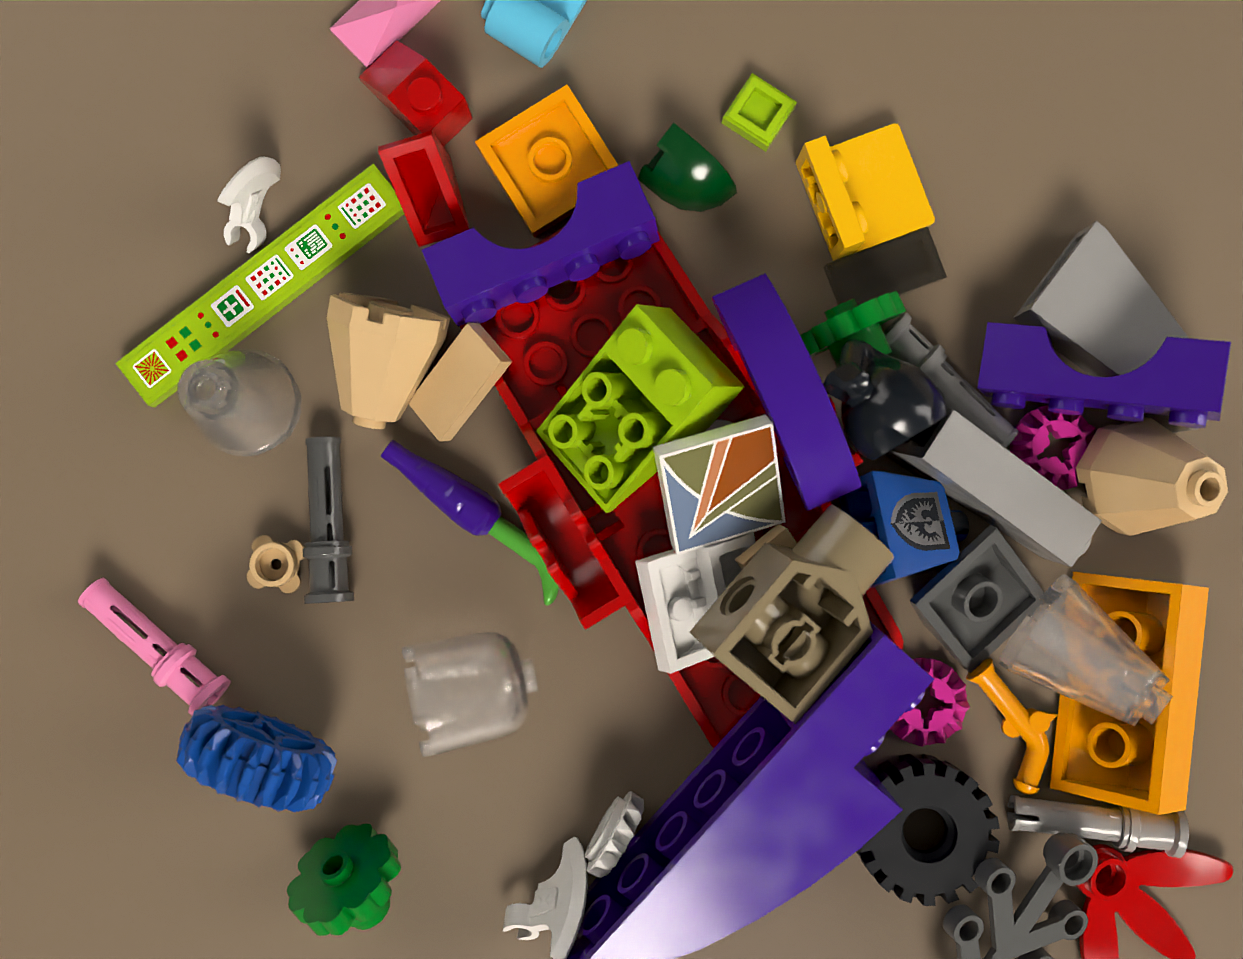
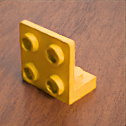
(864, 190)

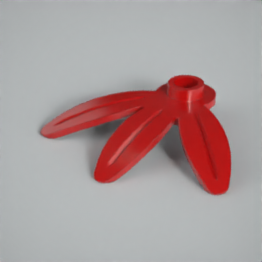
(1116, 889)

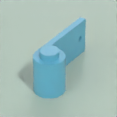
(531, 26)

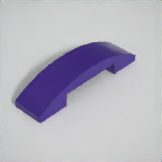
(789, 390)

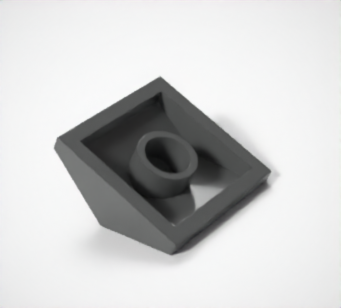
(978, 599)

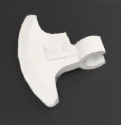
(246, 195)
(556, 904)

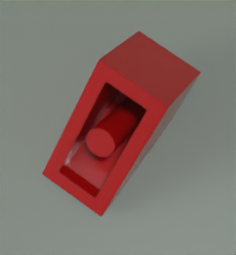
(417, 93)

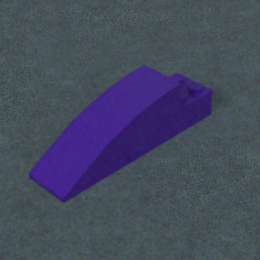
(757, 817)

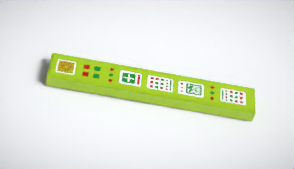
(263, 285)

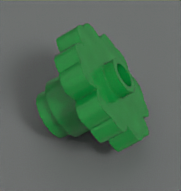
(852, 322)
(345, 881)

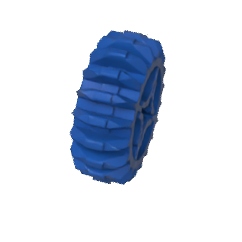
(256, 758)

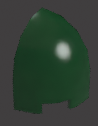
(686, 174)

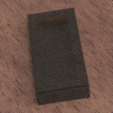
(888, 267)

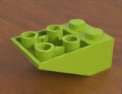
(637, 393)

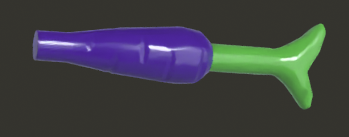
(468, 507)

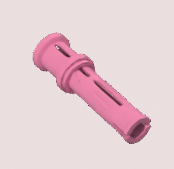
(179, 659)

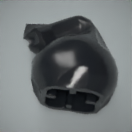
(882, 398)

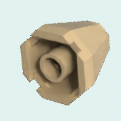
(381, 354)
(1148, 478)

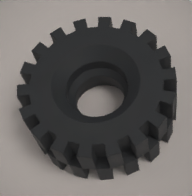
(966, 836)

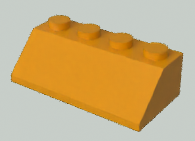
(1147, 762)

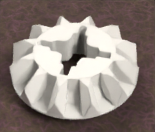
(614, 834)

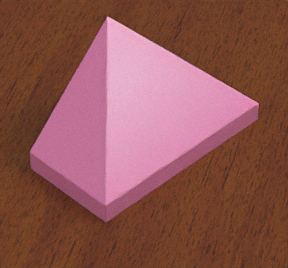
(376, 24)

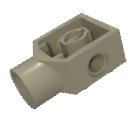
(797, 612)

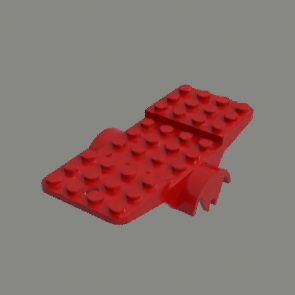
(593, 550)

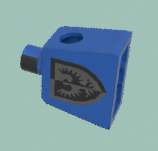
(909, 519)

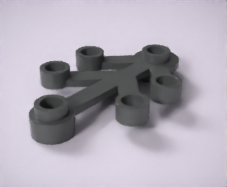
(1016, 934)

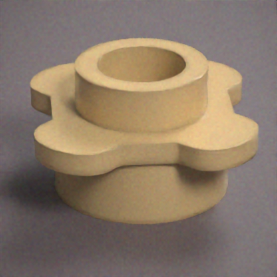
(261, 569)

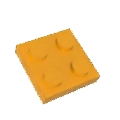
(544, 157)

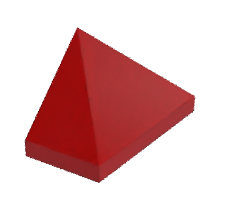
(425, 187)

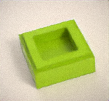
(759, 112)

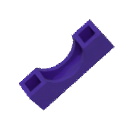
(607, 224)
(1179, 381)

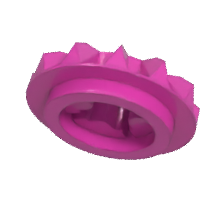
(1034, 438)
(940, 721)

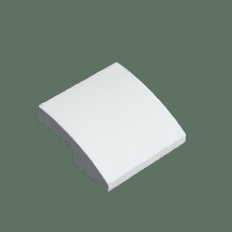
(680, 591)

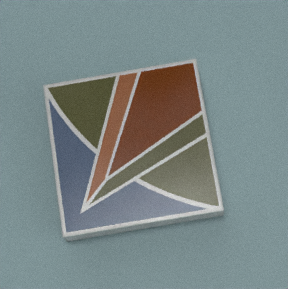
(720, 484)

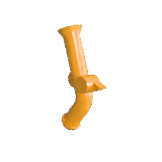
(1018, 721)

